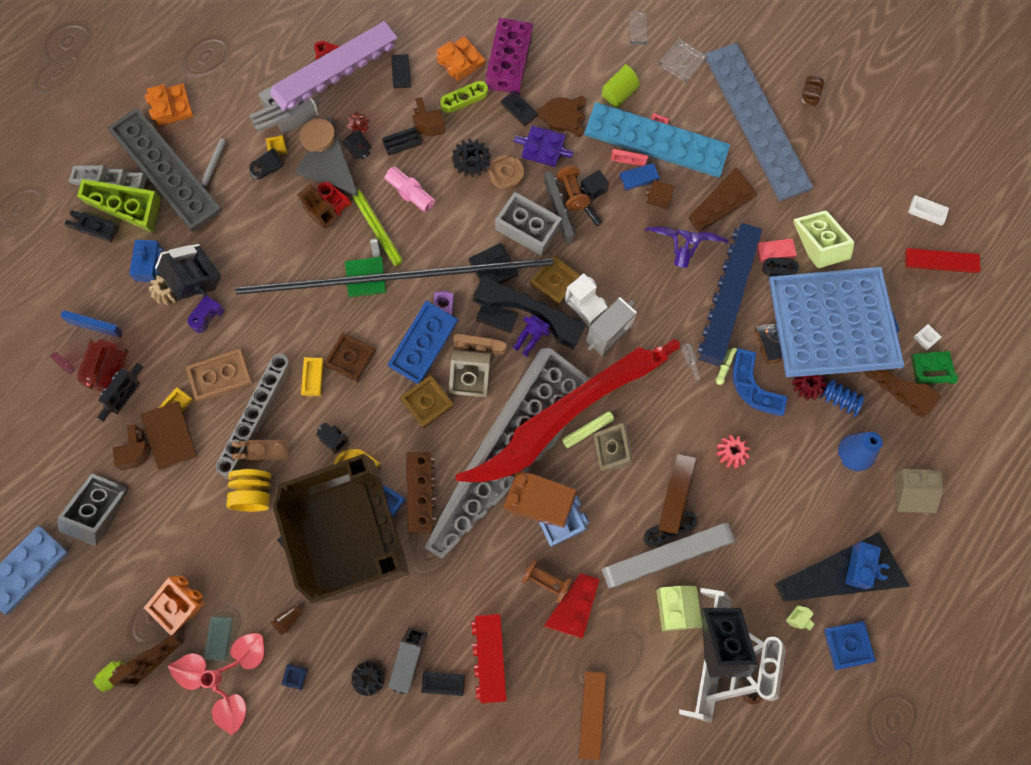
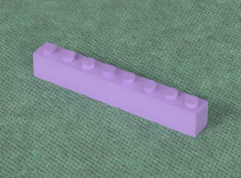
(333, 66)

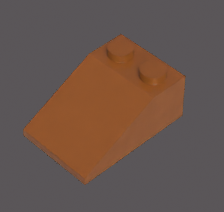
(540, 499)

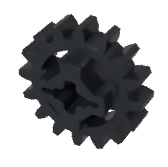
(471, 159)

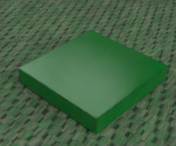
(365, 267)

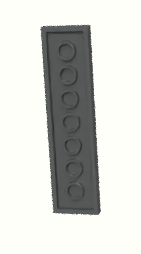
(165, 169)

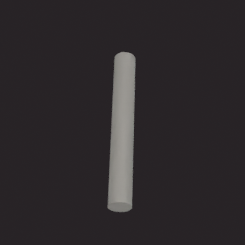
(213, 163)

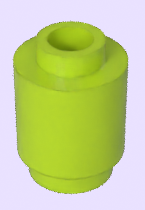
(101, 680)

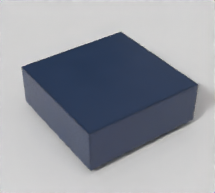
(294, 677)

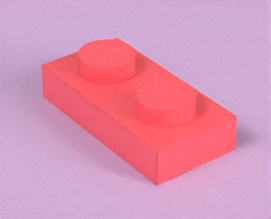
(776, 249)

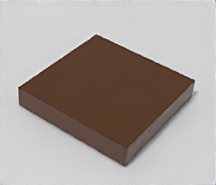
(349, 357)

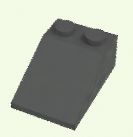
(92, 509)

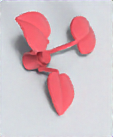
(192, 674)

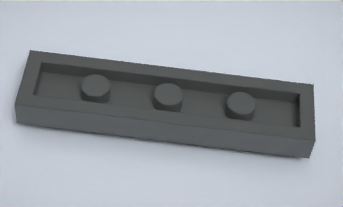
(557, 202)

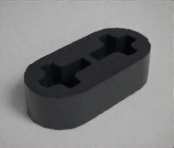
(780, 267)

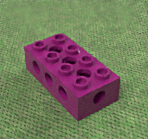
(509, 55)

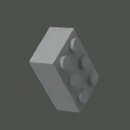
(528, 223)

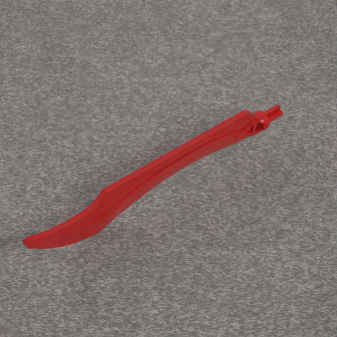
(538, 431)

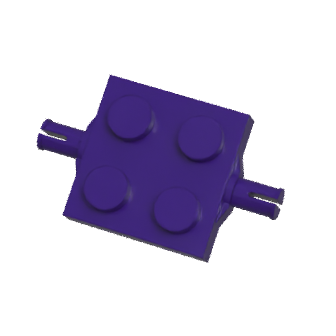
(543, 146)

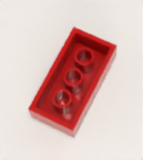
(490, 659)

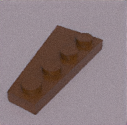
(726, 198)

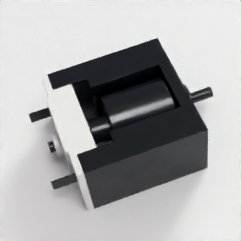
(188, 271)

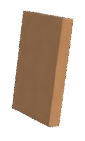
(218, 375)

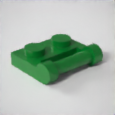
(932, 363)

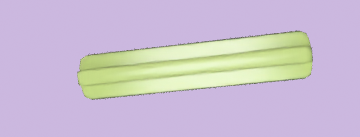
(588, 429)

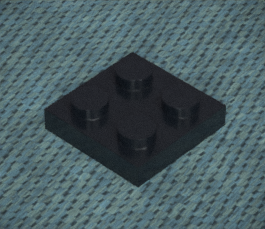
(495, 254)

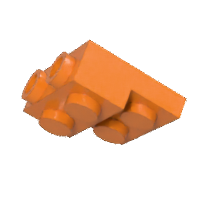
(459, 58)
(168, 103)
(174, 604)

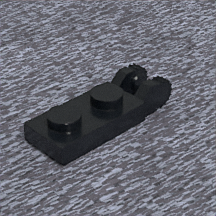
(93, 226)

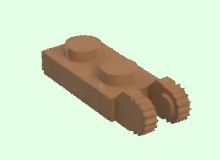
(480, 344)
(262, 450)

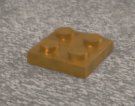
(554, 280)
(426, 401)

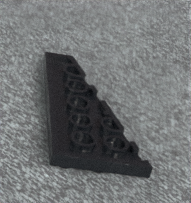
(829, 575)

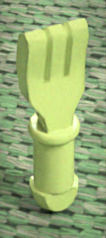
(725, 367)

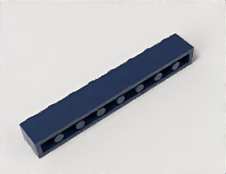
(730, 294)

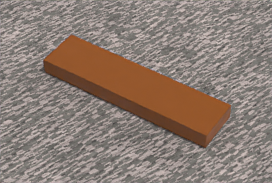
(592, 715)

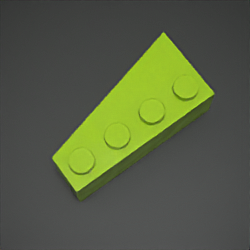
(126, 203)

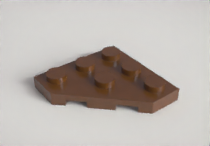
(140, 667)

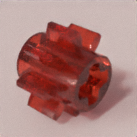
(358, 122)

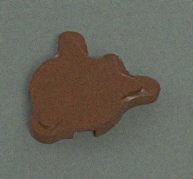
(563, 114)

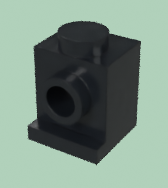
(351, 143)
(331, 437)

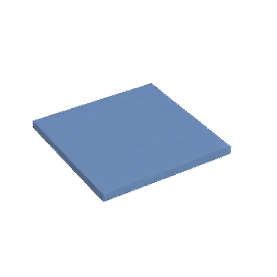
(835, 322)

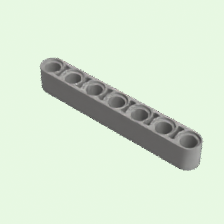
(253, 406)
(668, 555)

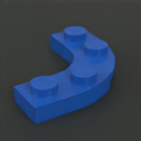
(748, 389)

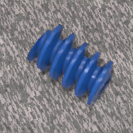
(844, 397)

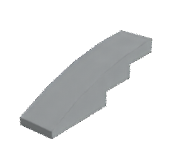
(105, 175)

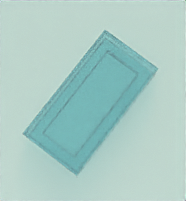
(218, 638)

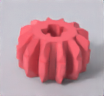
(741, 451)

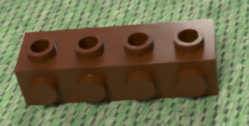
(420, 492)

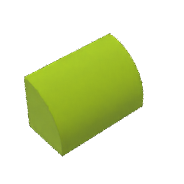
(620, 86)

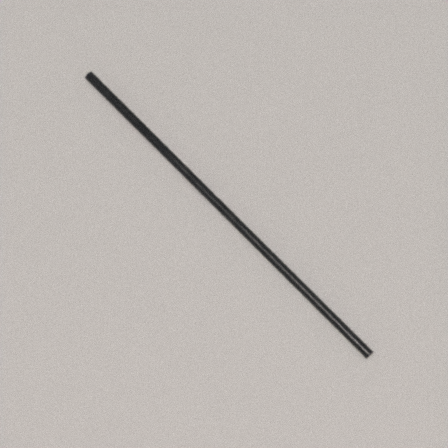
(394, 276)

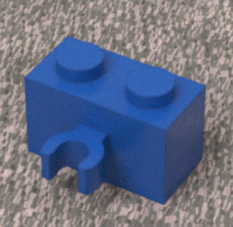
(144, 260)
(864, 566)

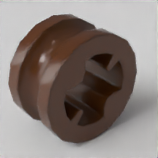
(757, 699)

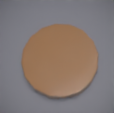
(317, 135)
(506, 172)

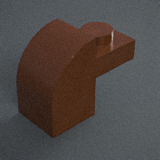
(427, 123)
(316, 207)
(134, 453)

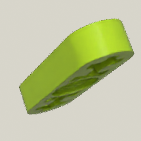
(465, 90)

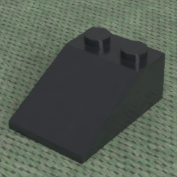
(727, 643)

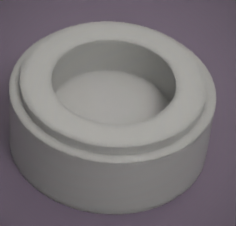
(375, 248)

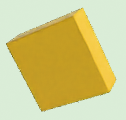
(277, 143)

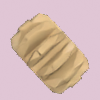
(159, 293)

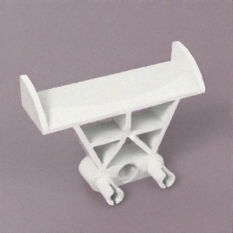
(768, 684)

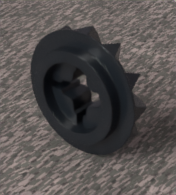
(372, 687)

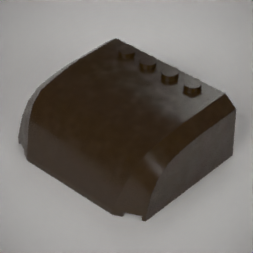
(339, 531)

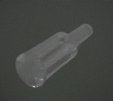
(691, 359)

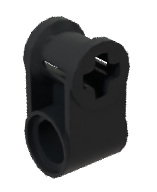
(268, 162)

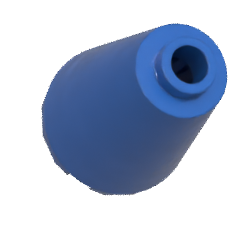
(860, 450)

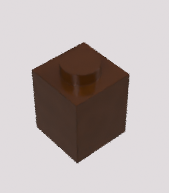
(659, 194)

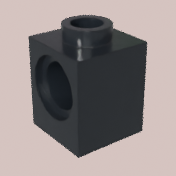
(594, 185)

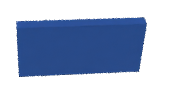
(423, 342)

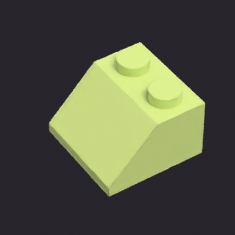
(679, 608)

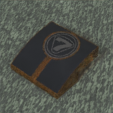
(769, 342)

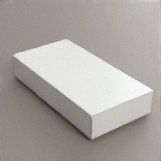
(928, 210)

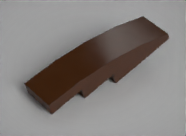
(677, 494)

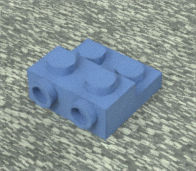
(575, 525)

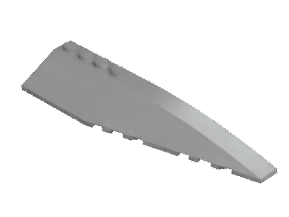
(543, 384)

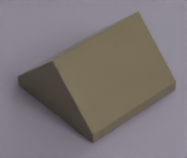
(613, 448)

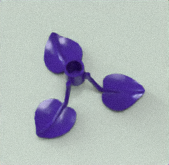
(683, 253)

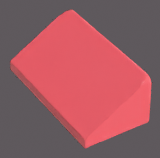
(628, 157)

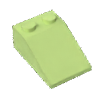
(824, 239)

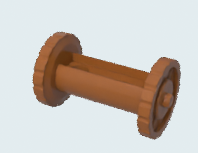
(568, 176)
(546, 580)

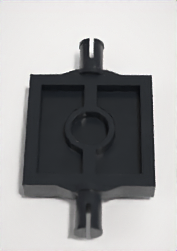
(119, 391)

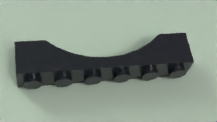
(494, 295)

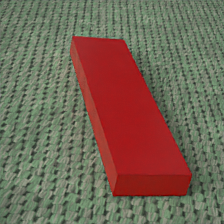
(942, 260)

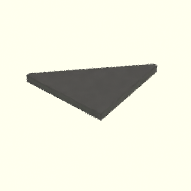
(328, 167)

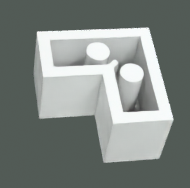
(583, 300)

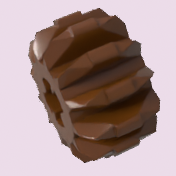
(812, 91)

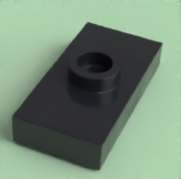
(519, 108)

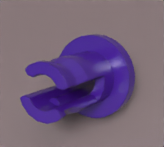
(535, 328)

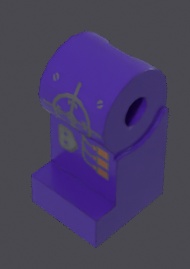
(203, 314)

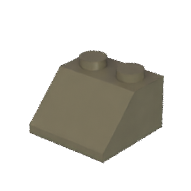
(469, 373)
(918, 490)

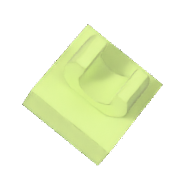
(801, 618)

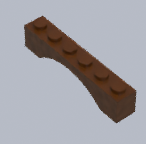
(917, 397)

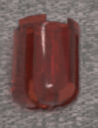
(100, 364)

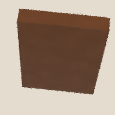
(168, 435)

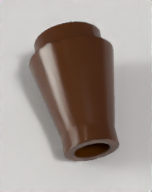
(285, 620)

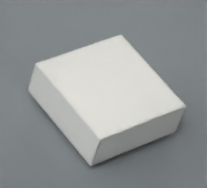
(927, 337)

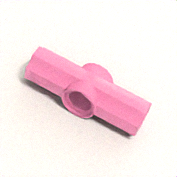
(409, 189)

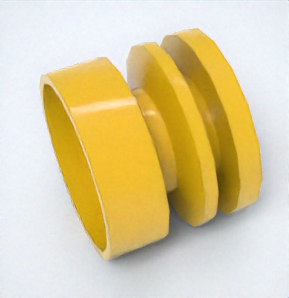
(249, 489)

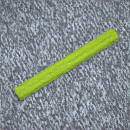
(377, 229)

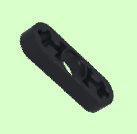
(654, 530)

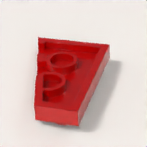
(575, 607)

